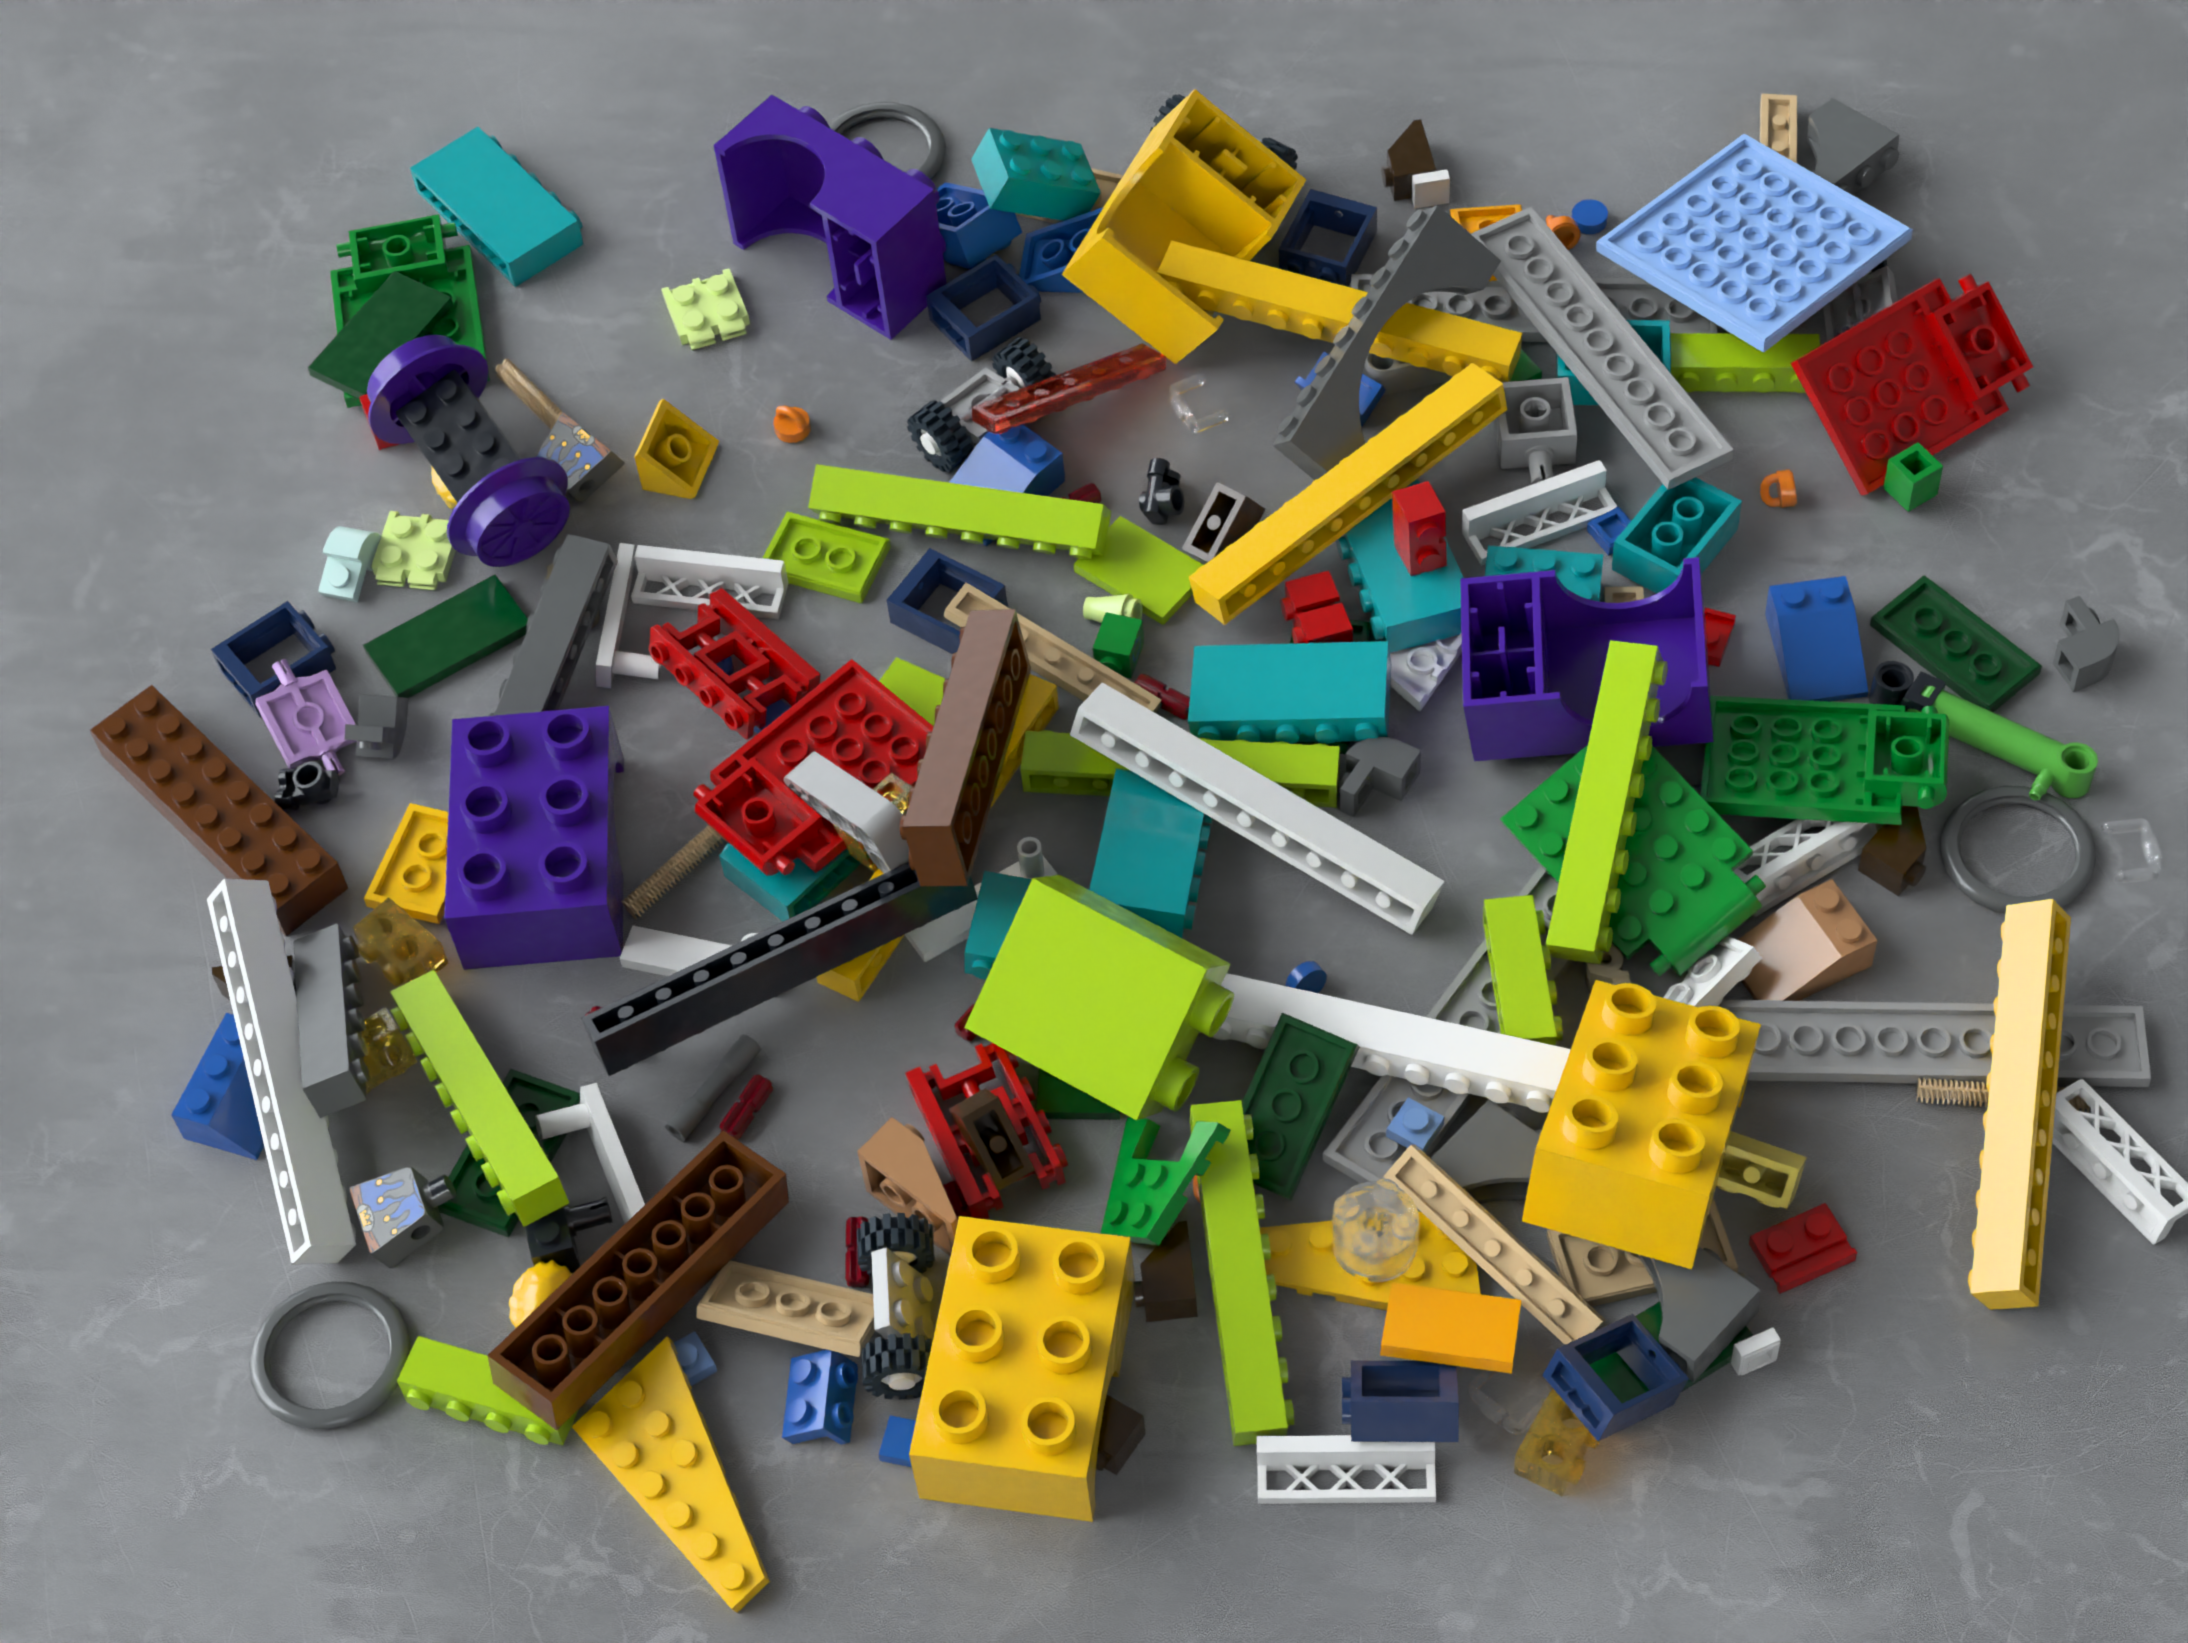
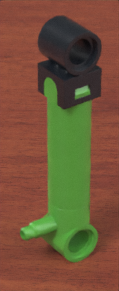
(2058, 765)

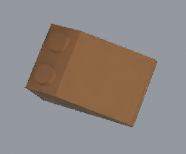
(1808, 946)
(905, 1179)

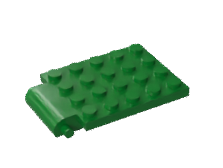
(418, 252)
(1824, 759)
(1679, 864)

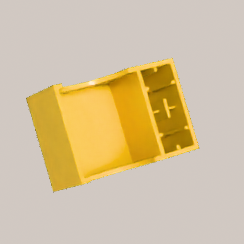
(1190, 184)
(1641, 1123)
(1022, 1368)

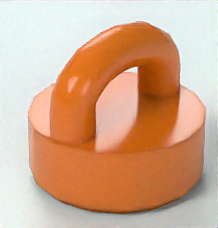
(1565, 229)
(791, 424)
(1785, 488)

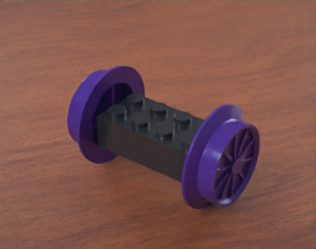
(504, 502)

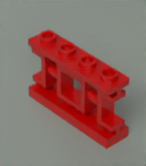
(752, 644)
(1019, 1111)

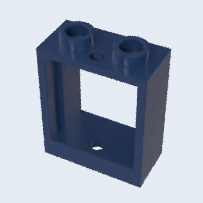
(1322, 211)
(993, 273)
(921, 583)
(261, 636)
(1591, 1398)
(1401, 1401)

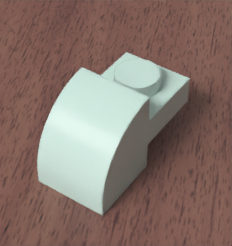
(349, 556)

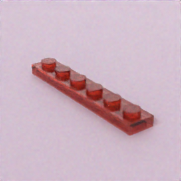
(1068, 388)

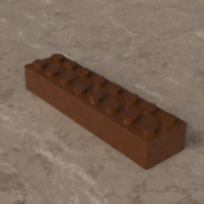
(966, 749)
(218, 806)
(638, 1280)

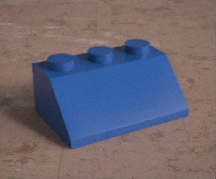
(218, 1099)

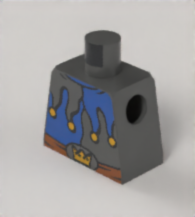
(581, 455)
(400, 1212)

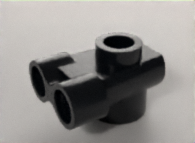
(1163, 493)
(306, 785)

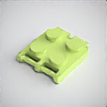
(707, 310)
(413, 550)

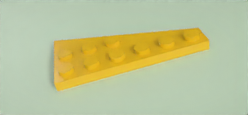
(1306, 1262)
(667, 1460)

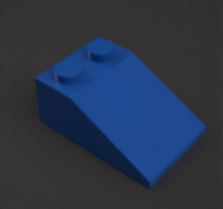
(971, 227)
(1050, 251)
(1013, 463)
(1817, 639)

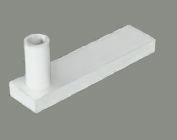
(609, 659)
(955, 926)
(666, 952)
(594, 1116)

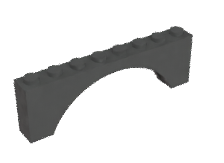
(1850, 146)
(1429, 258)
(1699, 1306)

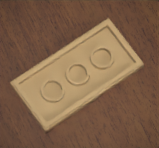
(1611, 1274)
(789, 1308)

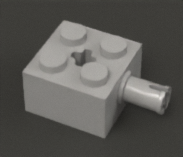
(1537, 427)

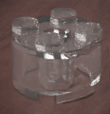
(1375, 1230)

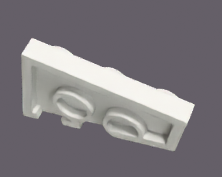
(1421, 668)
(1715, 974)

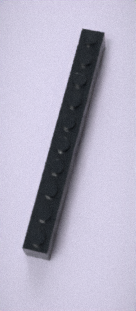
(767, 965)

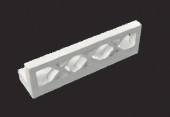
(1532, 507)
(710, 572)
(1809, 858)
(2109, 1166)
(1340, 1454)

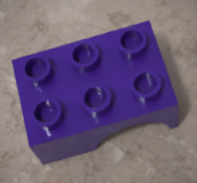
(880, 225)
(1541, 655)
(534, 838)

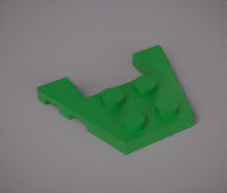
(1147, 1192)

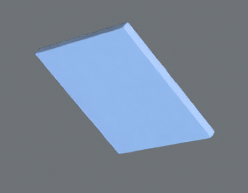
(1754, 242)

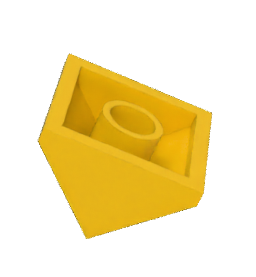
(674, 453)

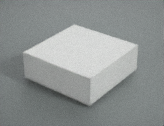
(1430, 188)
(1755, 1351)

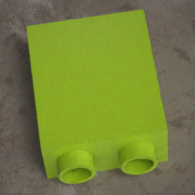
(1101, 998)

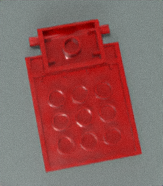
(1914, 376)
(843, 719)

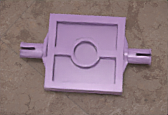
(306, 718)

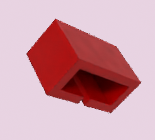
(1419, 528)
(1313, 611)

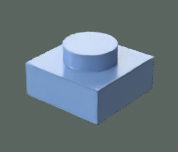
(1415, 1125)
(694, 1358)

